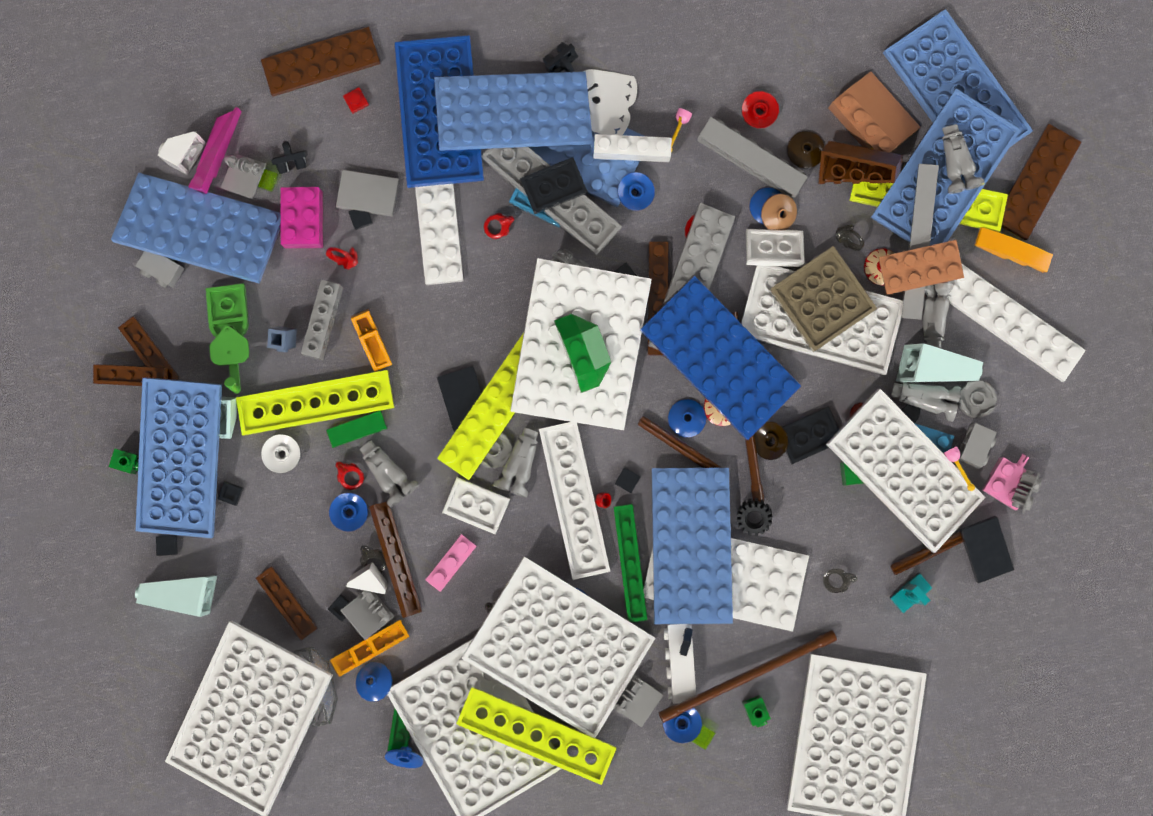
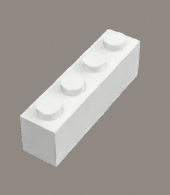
(632, 148)
(681, 667)

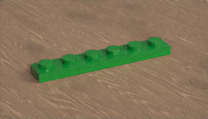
(630, 563)

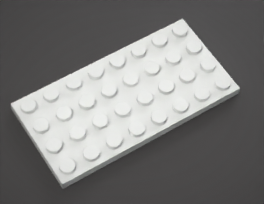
(863, 345)
(905, 470)
(764, 583)

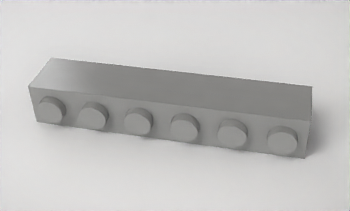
(752, 158)

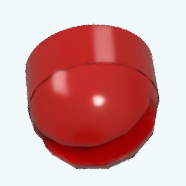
(607, 500)

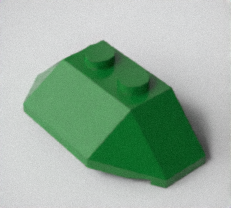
(584, 350)

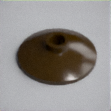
(799, 155)
(764, 444)

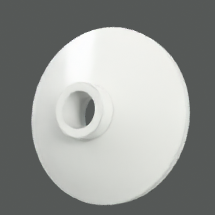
(271, 451)

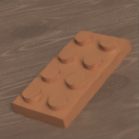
(921, 267)

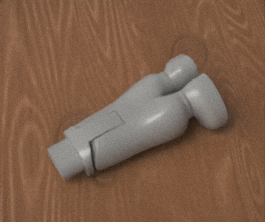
(959, 161)
(935, 313)
(928, 397)
(519, 464)
(387, 473)

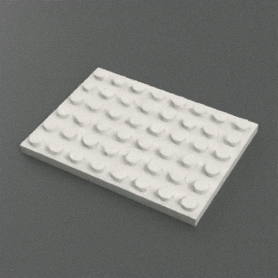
(544, 375)
(558, 647)
(248, 718)
(856, 739)
(469, 767)

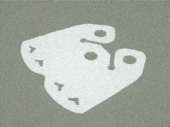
(613, 103)

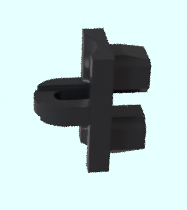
(565, 56)
(282, 161)

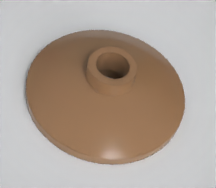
(773, 207)

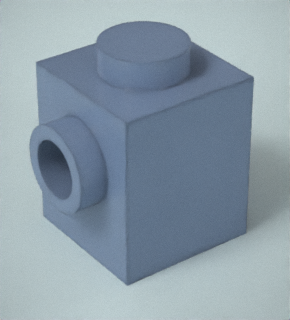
(282, 338)

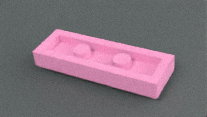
(451, 563)

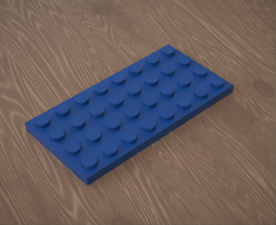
(416, 67)
(720, 358)

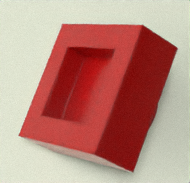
(355, 100)

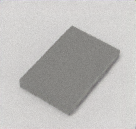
(367, 193)

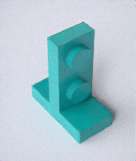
(912, 593)

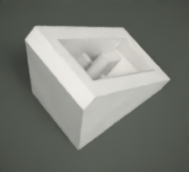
(368, 579)

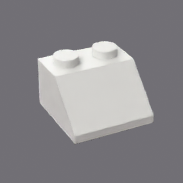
(182, 151)

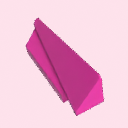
(215, 150)

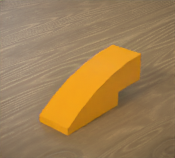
(371, 340)

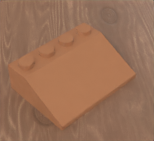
(873, 115)

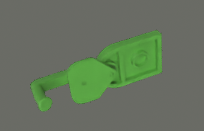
(229, 324)

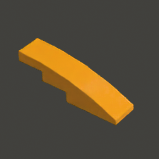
(1013, 249)
(369, 648)

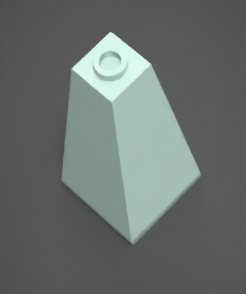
(934, 364)
(184, 595)

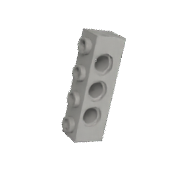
(322, 320)

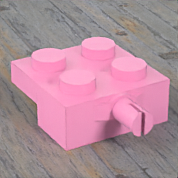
(1005, 480)

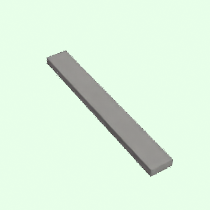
(921, 231)

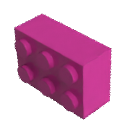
(301, 217)

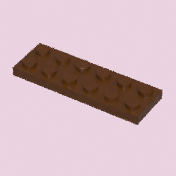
(320, 61)
(1038, 180)

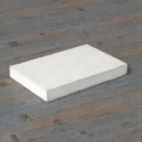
(775, 247)
(476, 505)

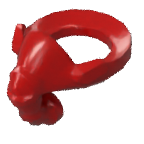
(505, 222)
(347, 261)
(344, 468)

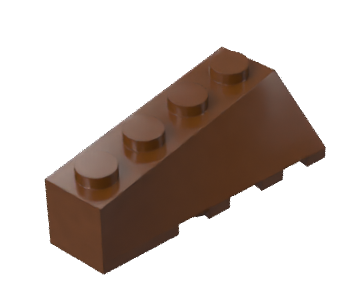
(857, 164)

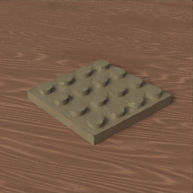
(823, 299)

